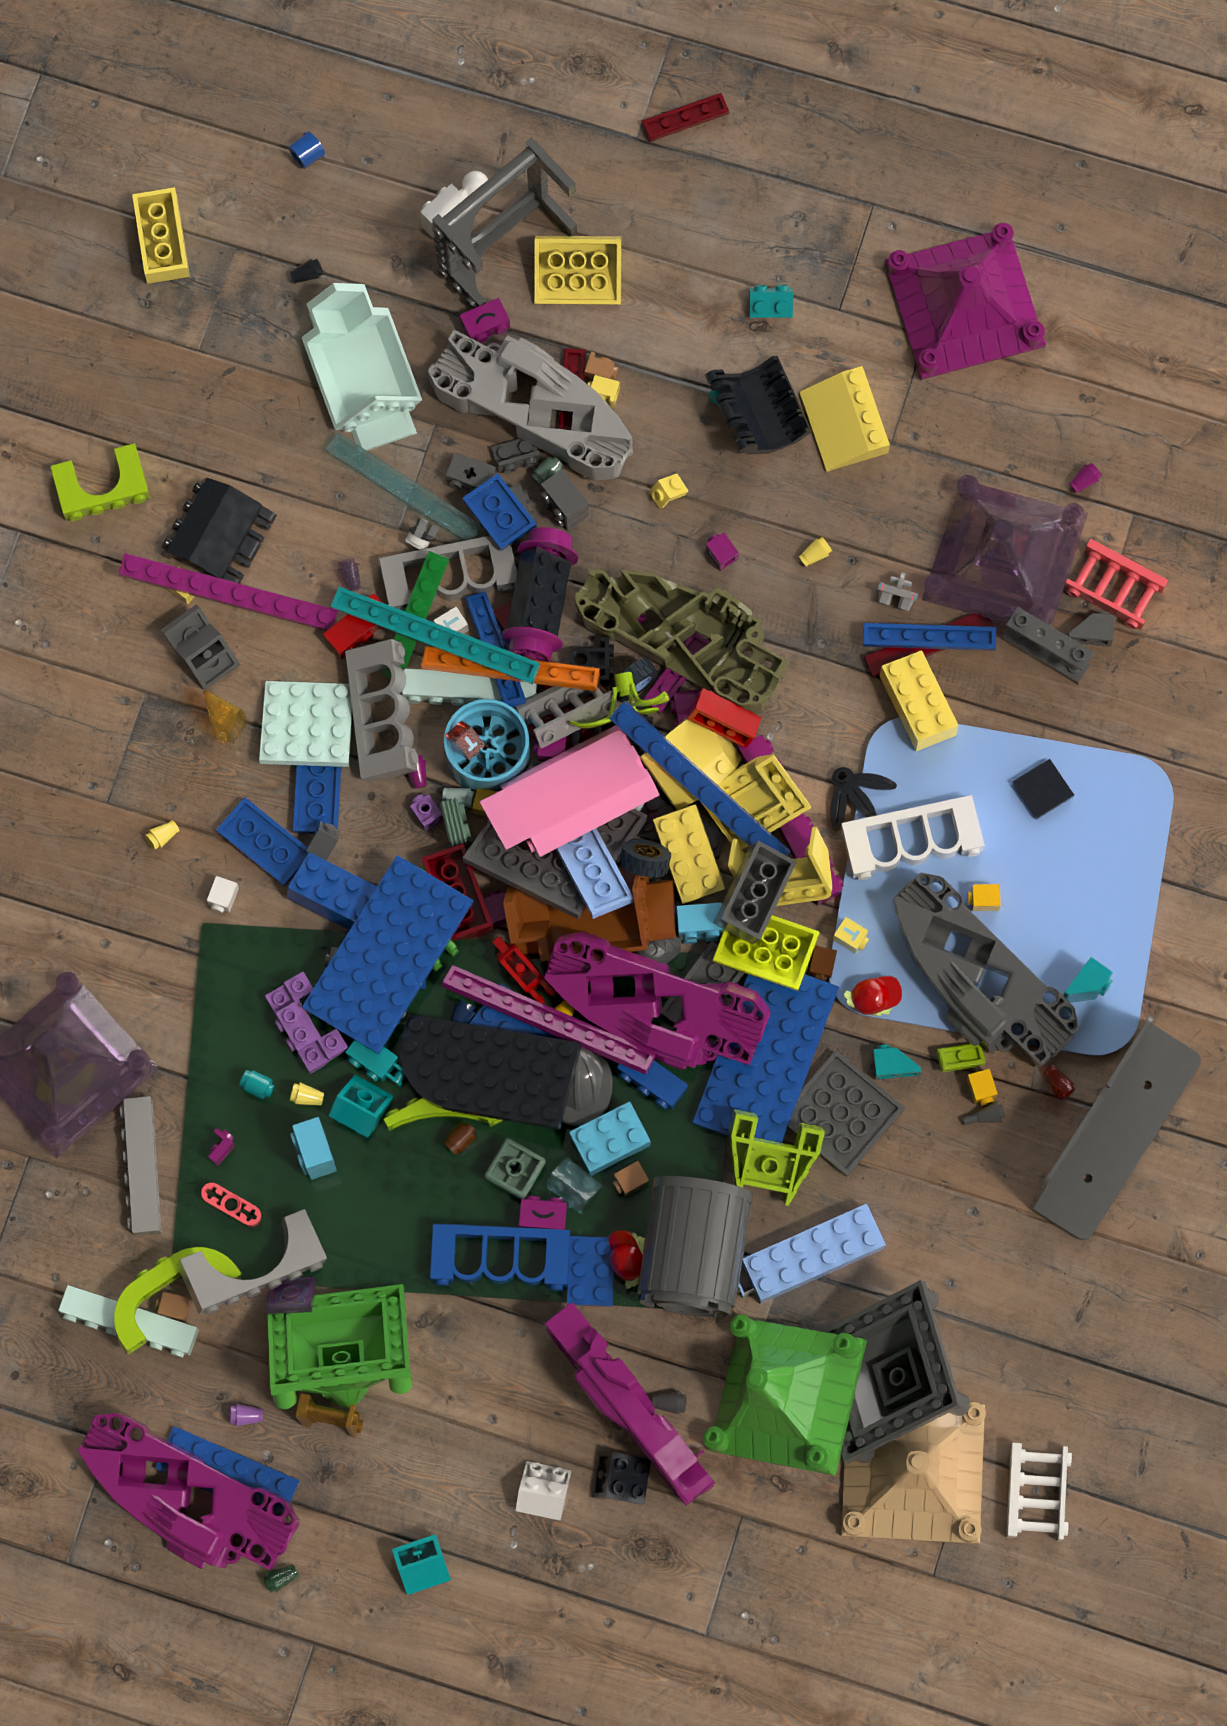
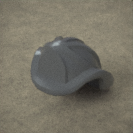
(589, 1089)

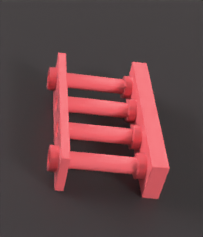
(1115, 563)

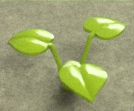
(626, 687)

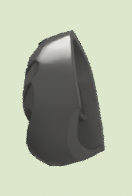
(662, 950)

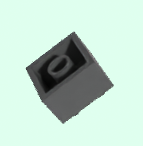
(564, 500)

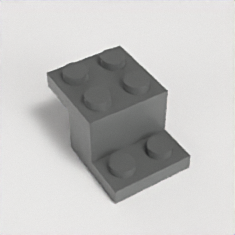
(200, 647)

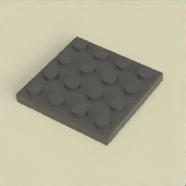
(848, 1109)

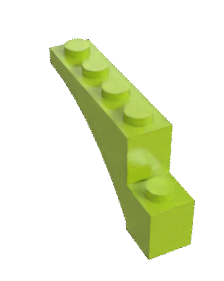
(421, 1109)

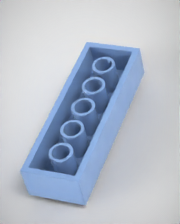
(813, 1253)

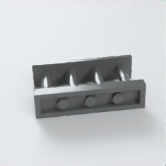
(1047, 645)

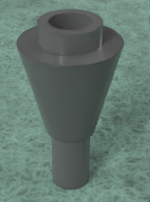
(990, 1114)

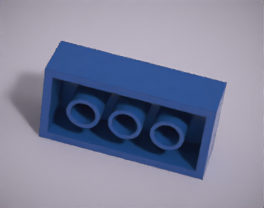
(329, 891)

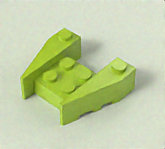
(769, 1162)

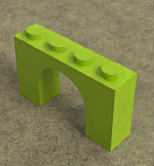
(78, 503)

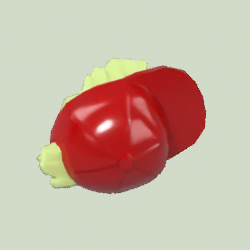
(875, 995)
(626, 1256)

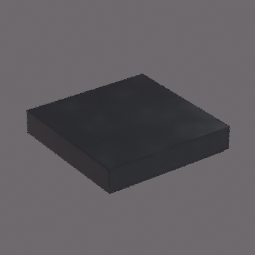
(1043, 789)

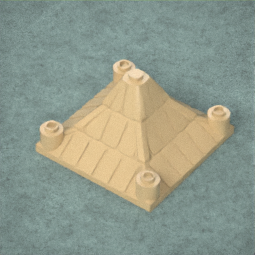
(920, 1484)

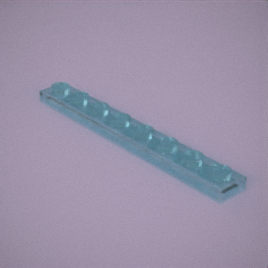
(403, 488)

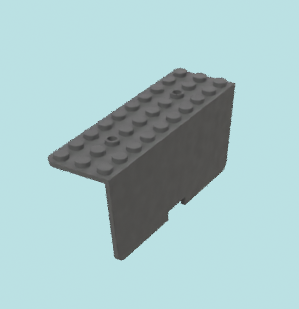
(1116, 1132)

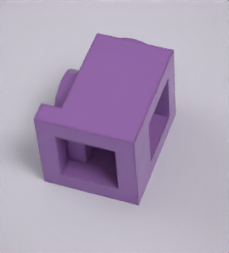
(429, 818)

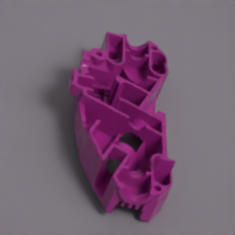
(630, 1018)
(625, 1402)
(159, 1505)

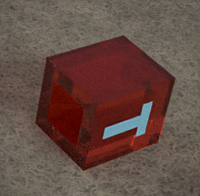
(465, 740)

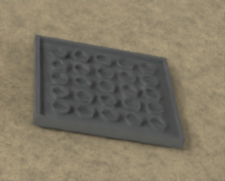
(546, 875)

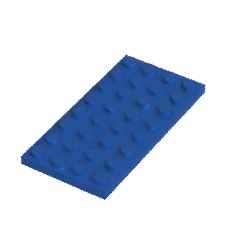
(387, 954)
(780, 1062)

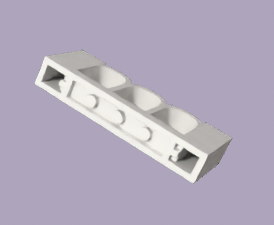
(965, 823)

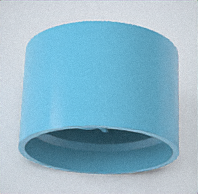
(503, 718)

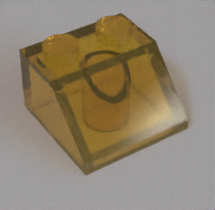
(224, 717)

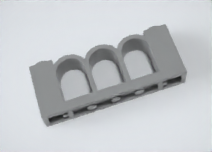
(502, 562)
(401, 758)

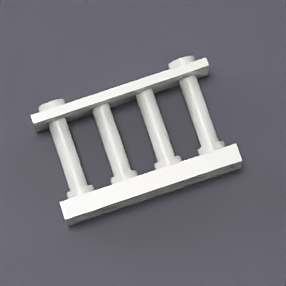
(1017, 1502)

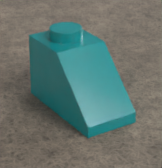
(893, 1063)

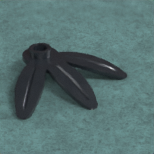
(850, 787)

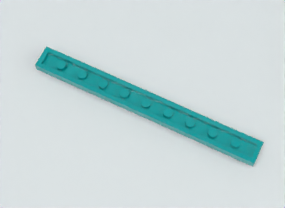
(435, 635)

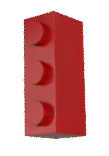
(350, 633)
(724, 718)

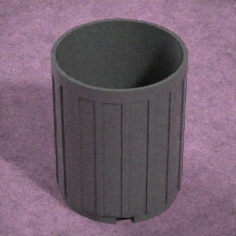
(694, 1245)

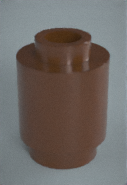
(460, 1137)

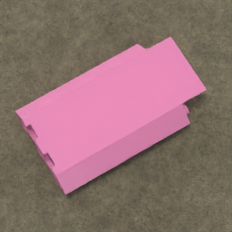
(570, 793)

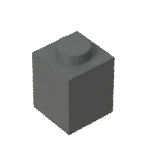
(323, 840)

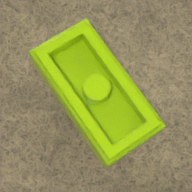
(960, 1057)

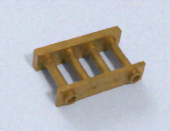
(310, 1413)

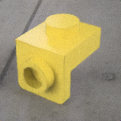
(668, 490)

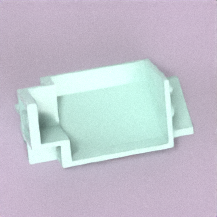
(361, 366)

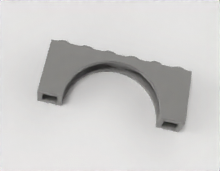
(212, 1289)

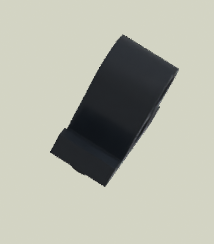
(597, 658)

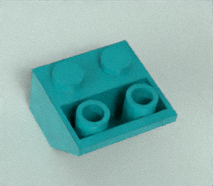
(421, 1564)

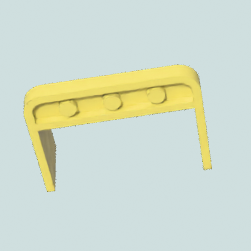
(809, 878)

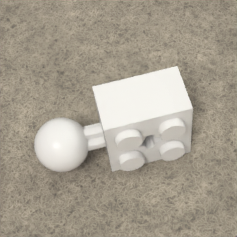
(449, 198)

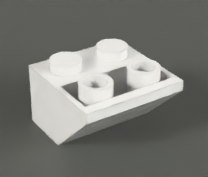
(543, 1490)

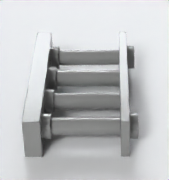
(557, 697)

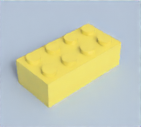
(161, 235)
(918, 700)
(691, 854)

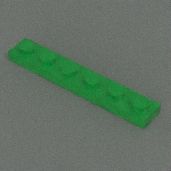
(421, 599)

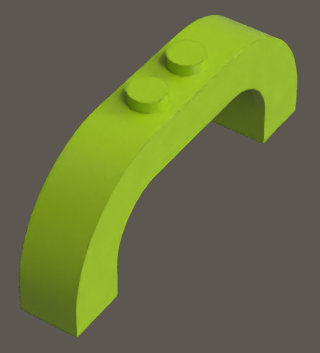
(150, 1282)

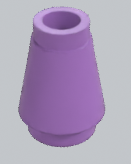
(245, 1415)

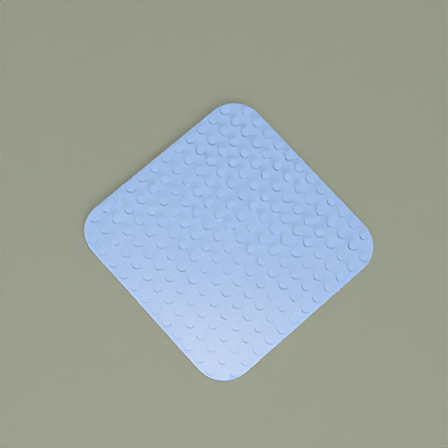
(1068, 882)

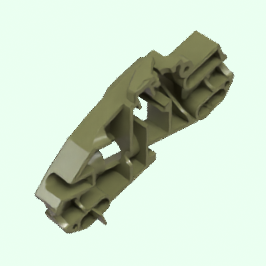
(683, 612)

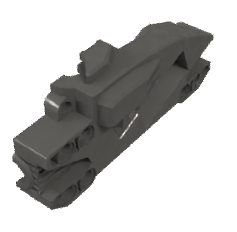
(926, 928)

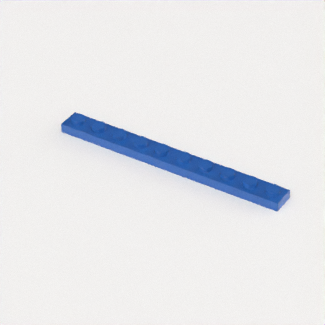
(693, 778)

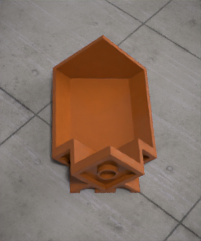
(650, 917)

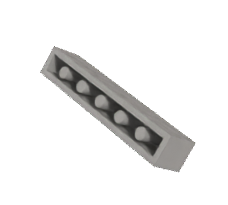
(142, 1166)

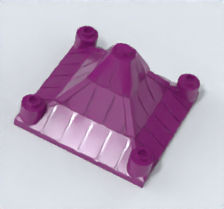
(965, 303)

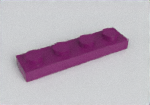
(671, 681)

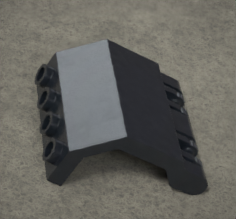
(760, 407)
(218, 530)

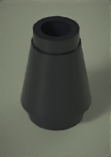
(307, 271)

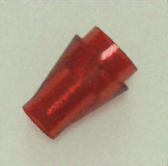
(1061, 1084)

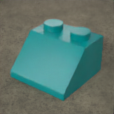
(1089, 982)
(360, 1105)

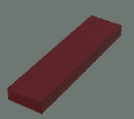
(685, 117)
(574, 362)

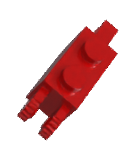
(522, 969)

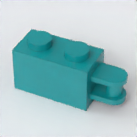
(377, 1065)

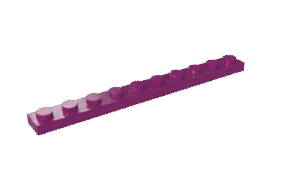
(227, 592)
(549, 1019)

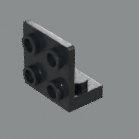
(621, 1477)

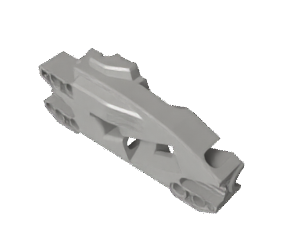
(596, 429)

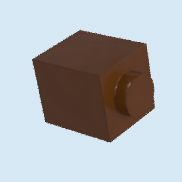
(822, 963)

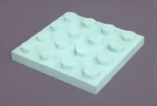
(306, 724)

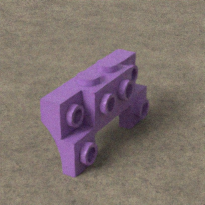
(302, 1034)

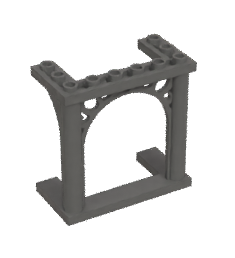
(460, 254)

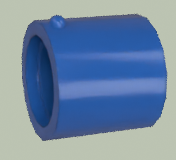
(306, 150)

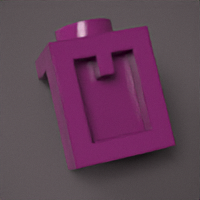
(221, 1150)

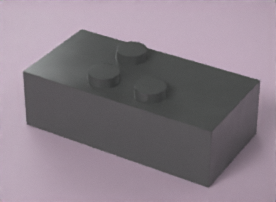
(755, 892)

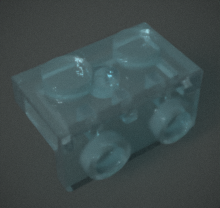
(573, 1184)

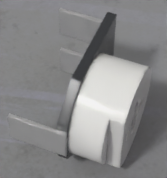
(419, 538)

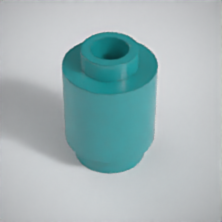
(257, 1084)

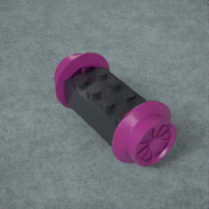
(540, 594)

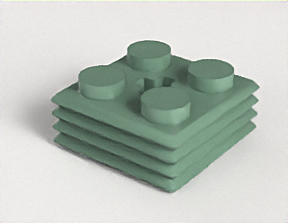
(454, 816)
(509, 1155)

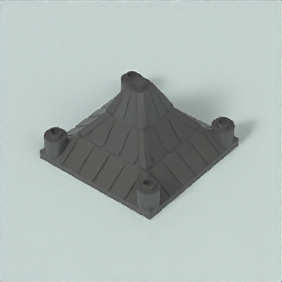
(901, 1373)

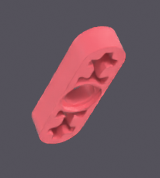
(219, 1191)

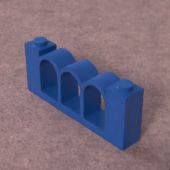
(444, 1253)

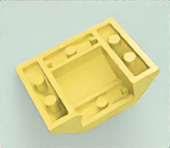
(705, 749)
(765, 793)

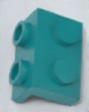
(771, 302)

